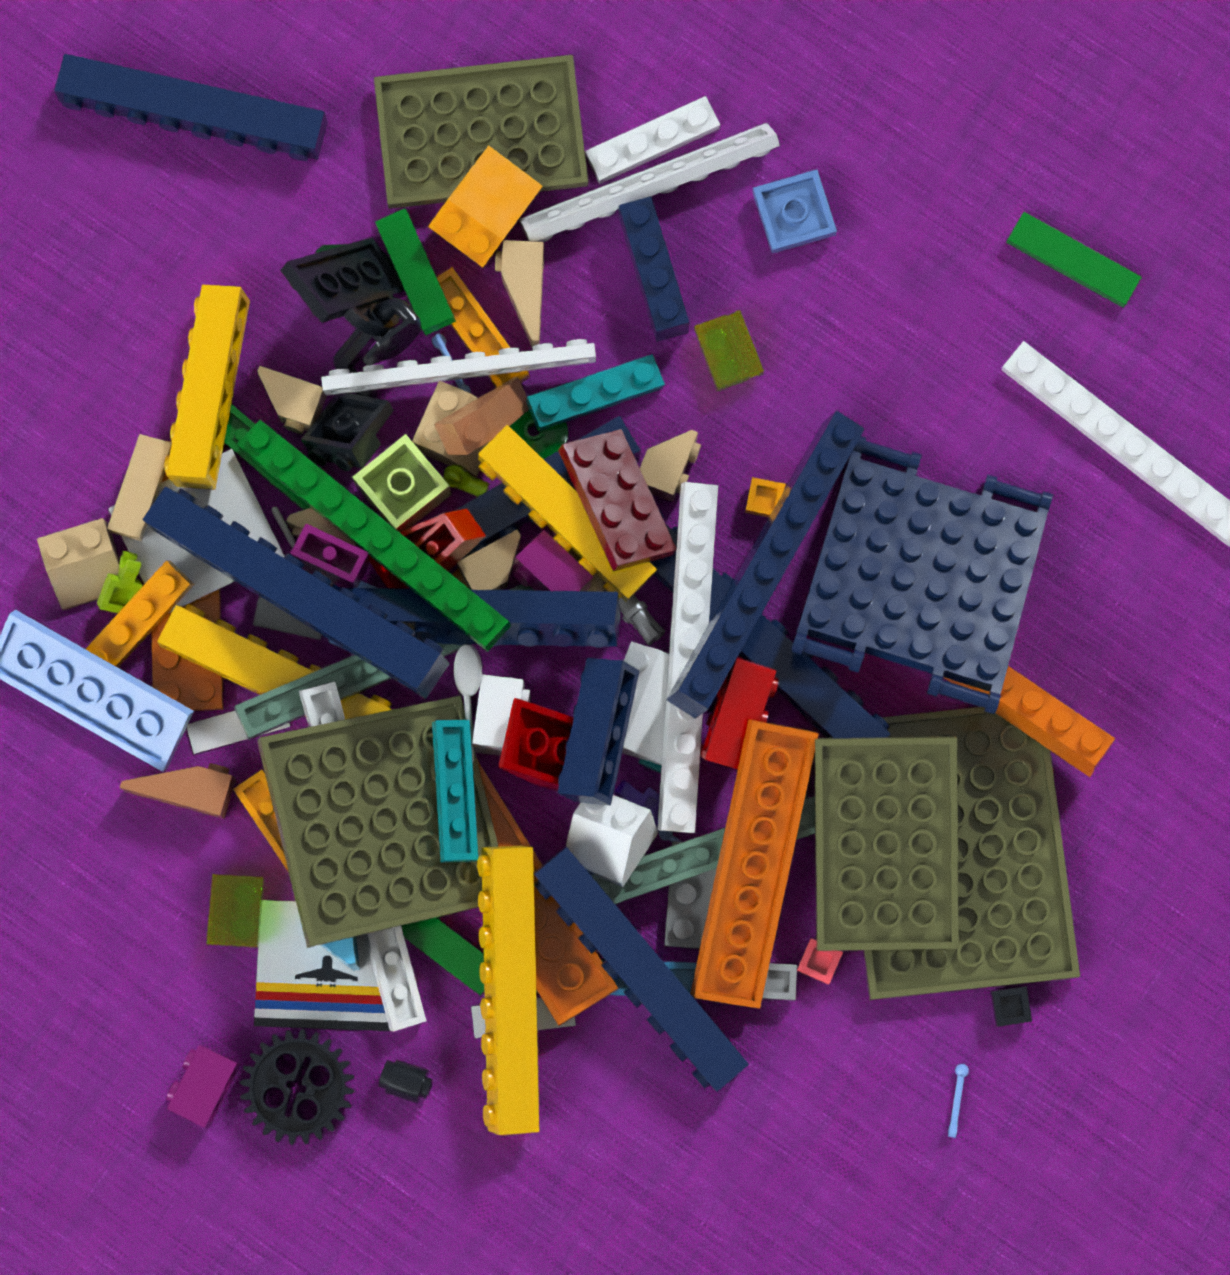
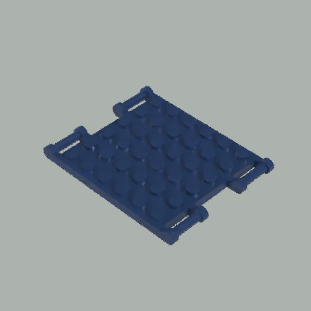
(923, 575)

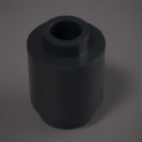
(405, 1080)

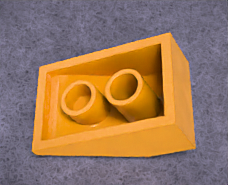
(485, 206)

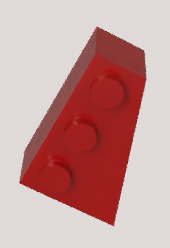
(442, 538)
(739, 699)

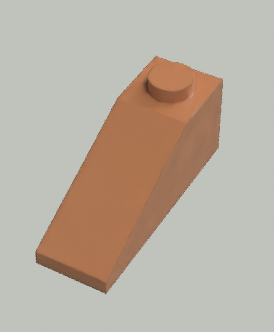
(482, 418)
(189, 788)

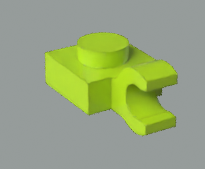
(122, 587)

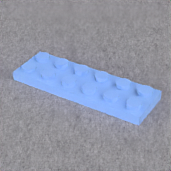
(91, 691)

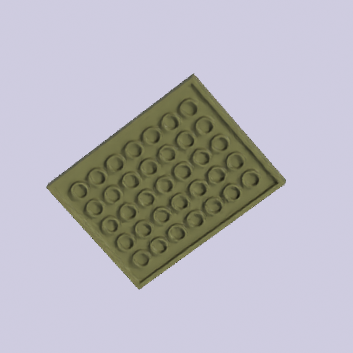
(1009, 867)

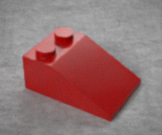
(535, 743)

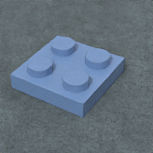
(794, 211)

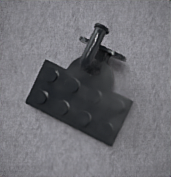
(364, 289)

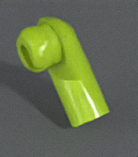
(461, 479)

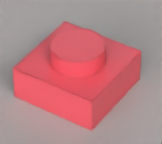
(819, 964)

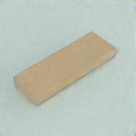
(139, 487)

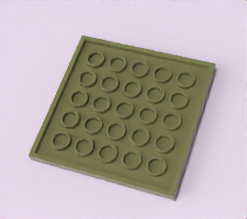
(364, 822)

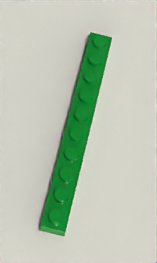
(374, 535)

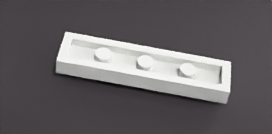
(652, 139)

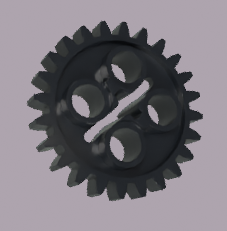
(267, 1075)

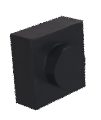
(1011, 1006)

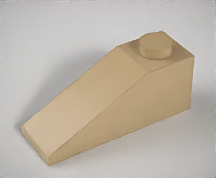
(522, 276)

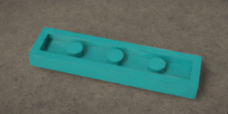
(595, 392)
(455, 791)

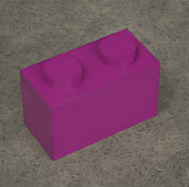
(331, 557)
(549, 567)
(202, 1086)

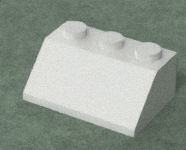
(647, 715)

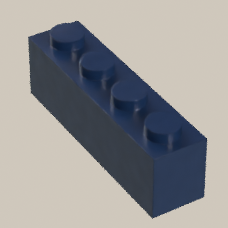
(653, 269)
(598, 731)

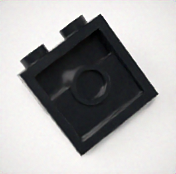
(347, 431)

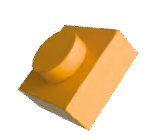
(763, 496)

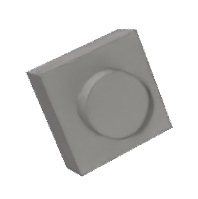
(780, 982)

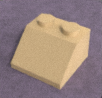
(444, 402)
(79, 561)

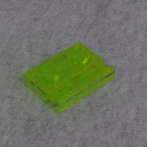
(728, 350)
(235, 911)

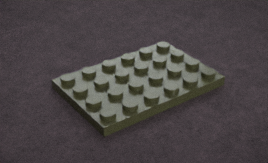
(446, 118)
(886, 843)

